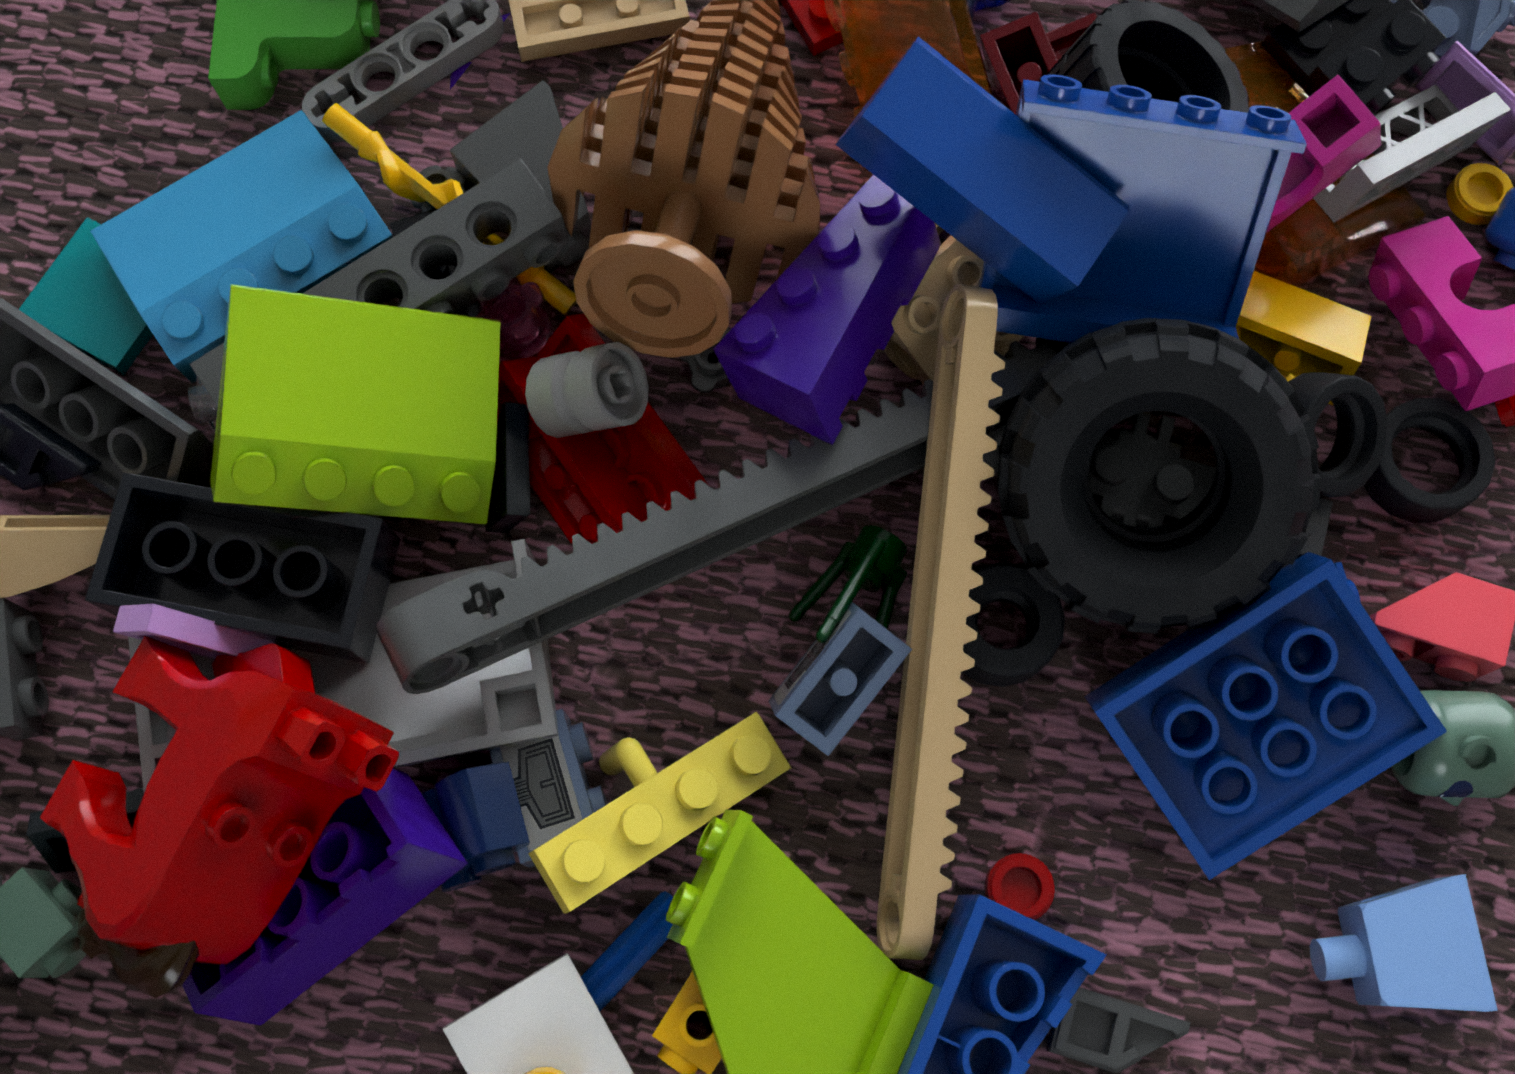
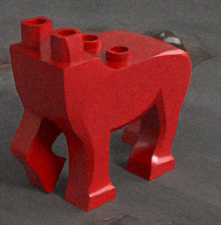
(222, 816)

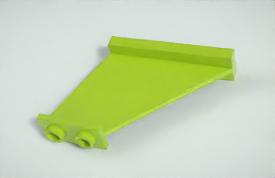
(784, 967)

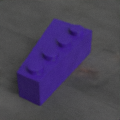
(828, 313)
(362, 875)

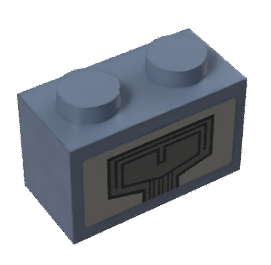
(838, 679)
(552, 782)

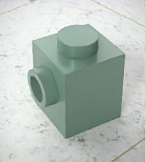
(39, 924)

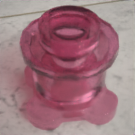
(523, 324)

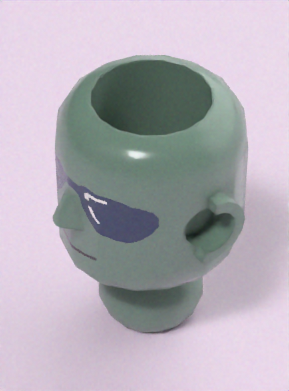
(1472, 756)

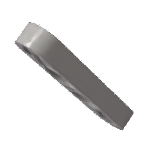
(410, 73)

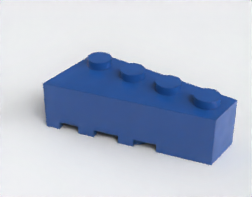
(994, 991)

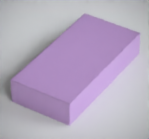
(183, 631)

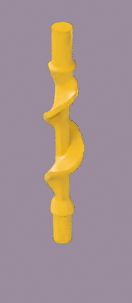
(413, 186)

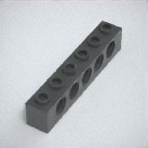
(449, 236)

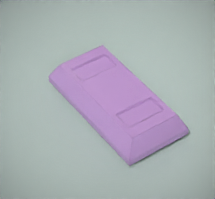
(1468, 81)

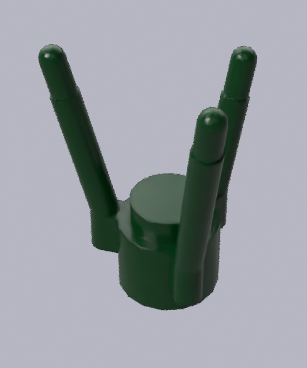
(867, 565)

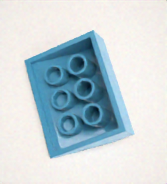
(258, 217)

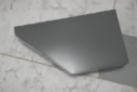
(1111, 1031)

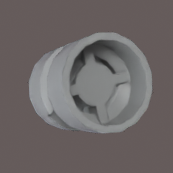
(587, 390)

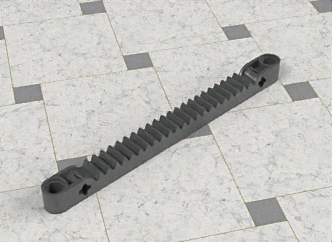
(444, 629)

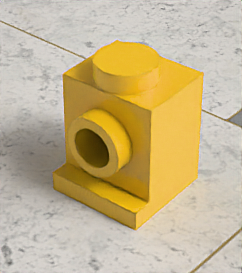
(680, 1048)

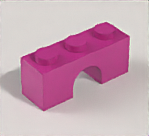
(1337, 136)
(1422, 282)

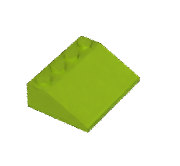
(356, 408)

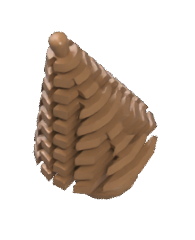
(705, 150)

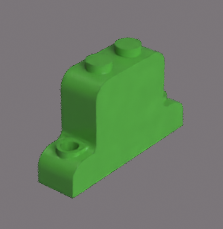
(268, 36)

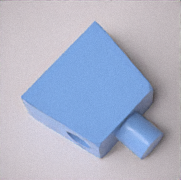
(1410, 949)

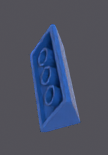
(983, 175)

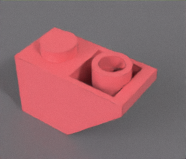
(1454, 624)

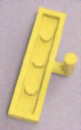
(657, 809)

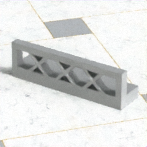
(1422, 150)

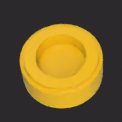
(1477, 192)

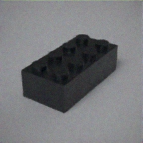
(260, 570)

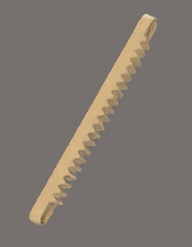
(938, 623)

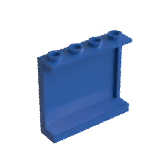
(1196, 199)

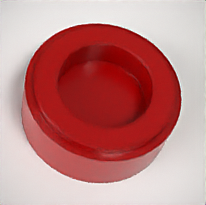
(1021, 885)

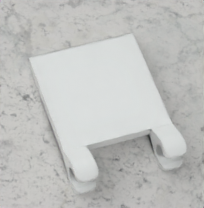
(538, 1024)

